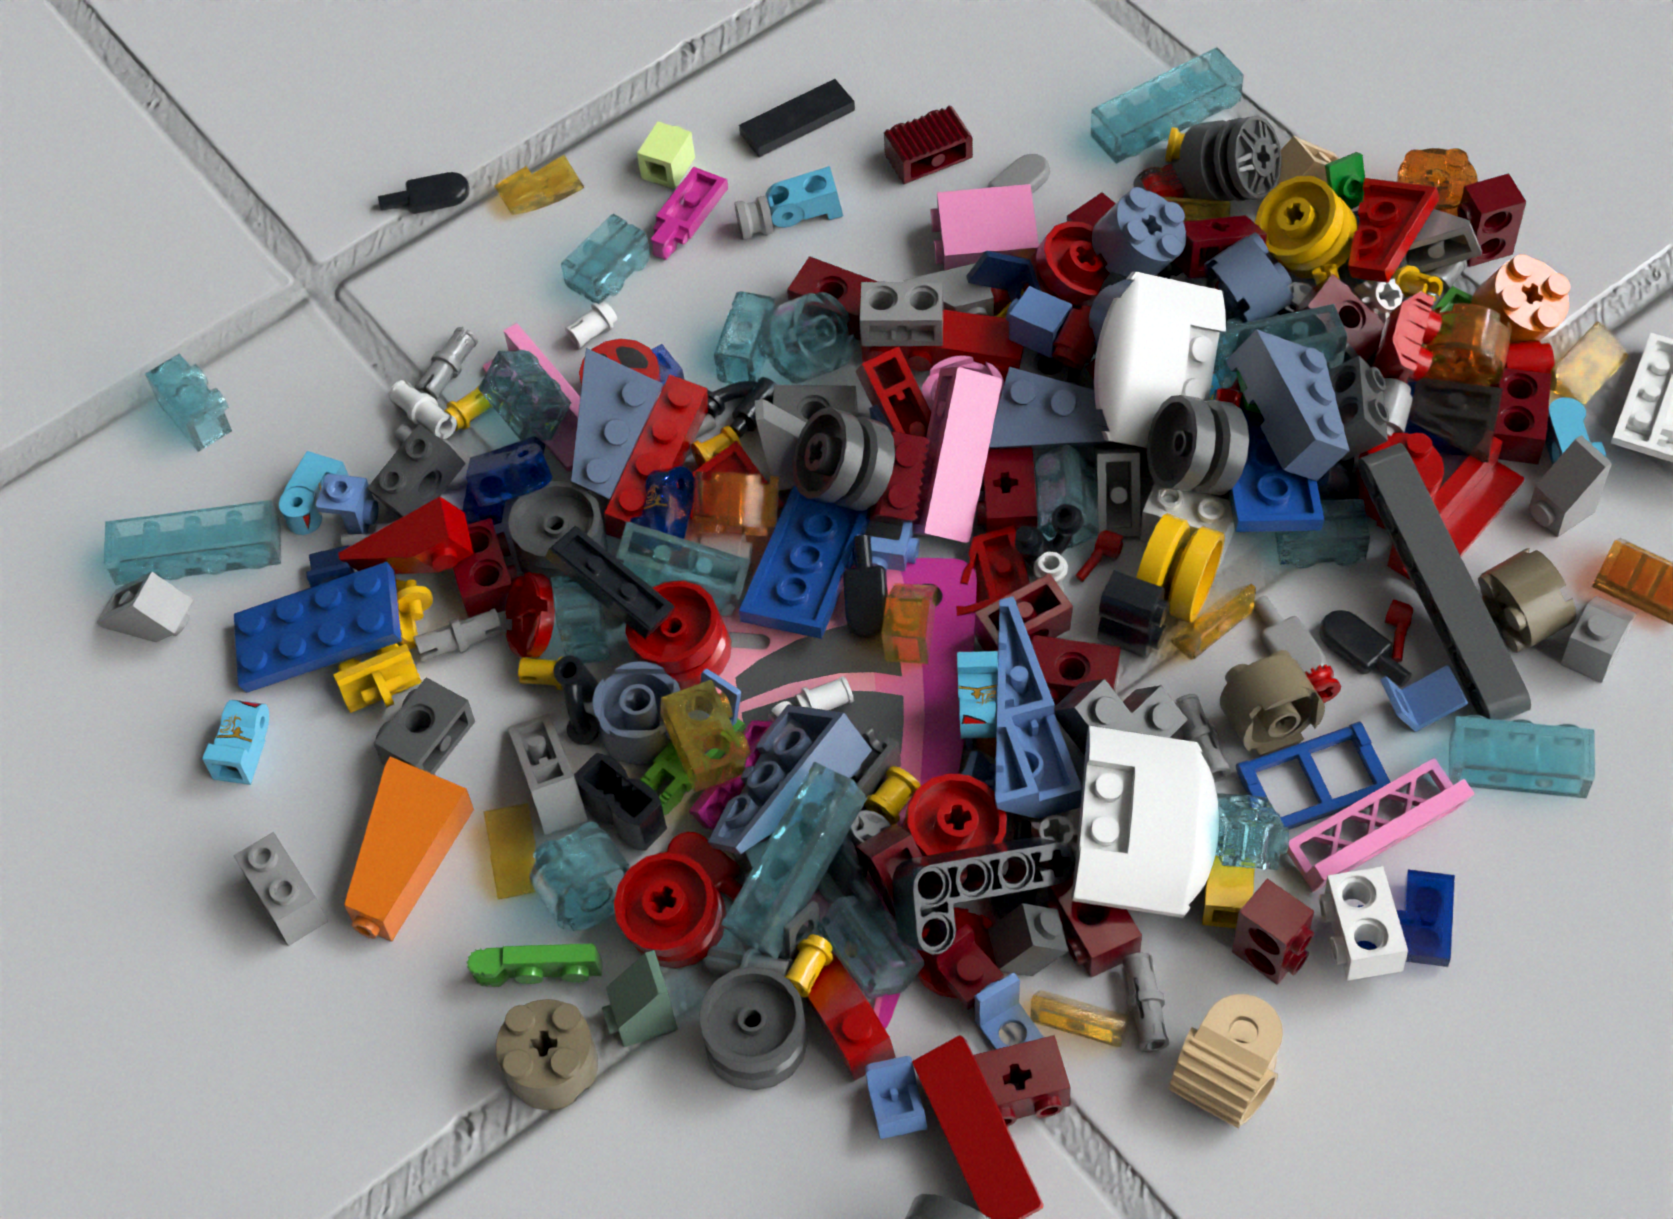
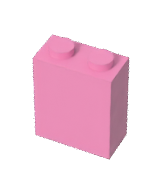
(983, 221)

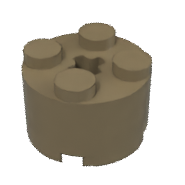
(1526, 599)
(1270, 703)
(541, 1029)

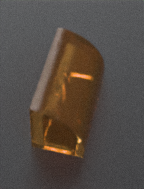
(1638, 579)

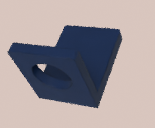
(1003, 273)
(327, 566)

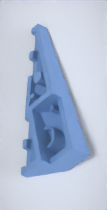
(1032, 759)

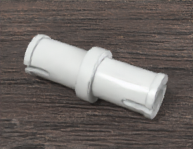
(422, 409)

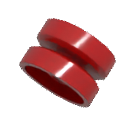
(1068, 264)
(688, 639)
(954, 815)
(670, 908)

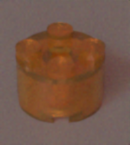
(1442, 169)
(1469, 346)
(735, 501)

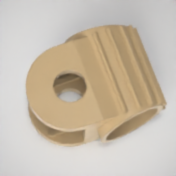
(1230, 1059)

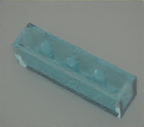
(1170, 100)
(193, 542)
(794, 859)

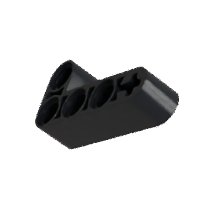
(983, 880)

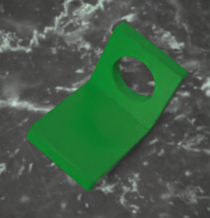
(1347, 178)

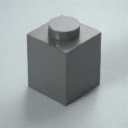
(1027, 939)

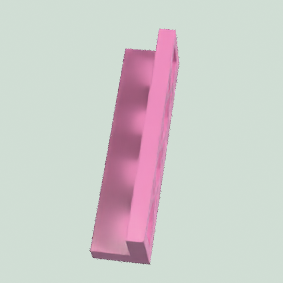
(1389, 832)

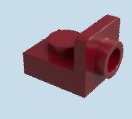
(965, 967)

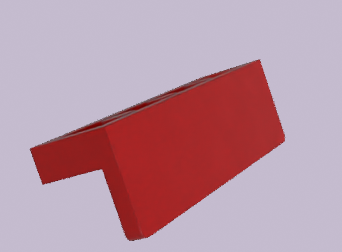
(1471, 500)
(977, 1132)

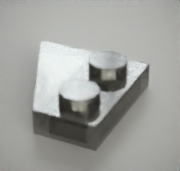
(1458, 413)

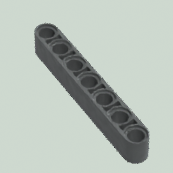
(1444, 584)

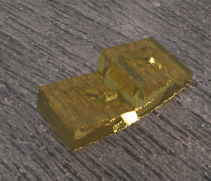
(529, 192)
(511, 849)

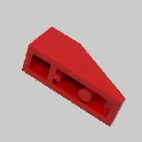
(895, 392)
(419, 542)
(849, 1019)

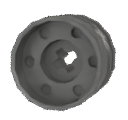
(1230, 159)

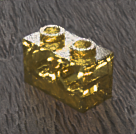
(695, 737)

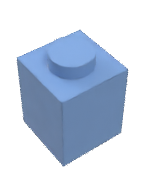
(1037, 320)

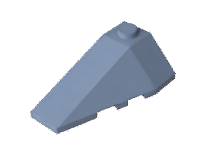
(785, 757)

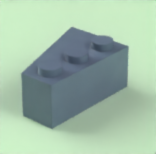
(1295, 401)
(1046, 414)
(610, 421)

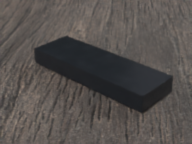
(796, 117)
(610, 582)

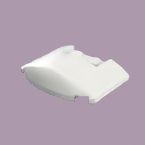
(1154, 347)
(1648, 410)
(1144, 823)

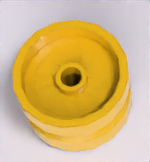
(1306, 225)
(1182, 564)

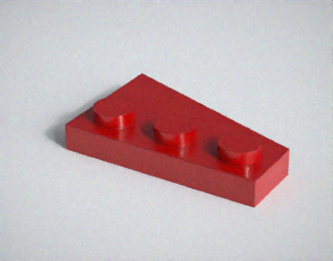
(1388, 226)

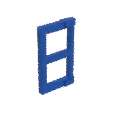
(1302, 752)

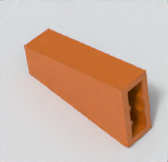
(403, 846)

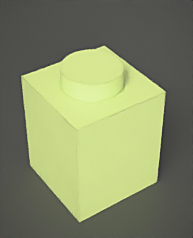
(666, 155)

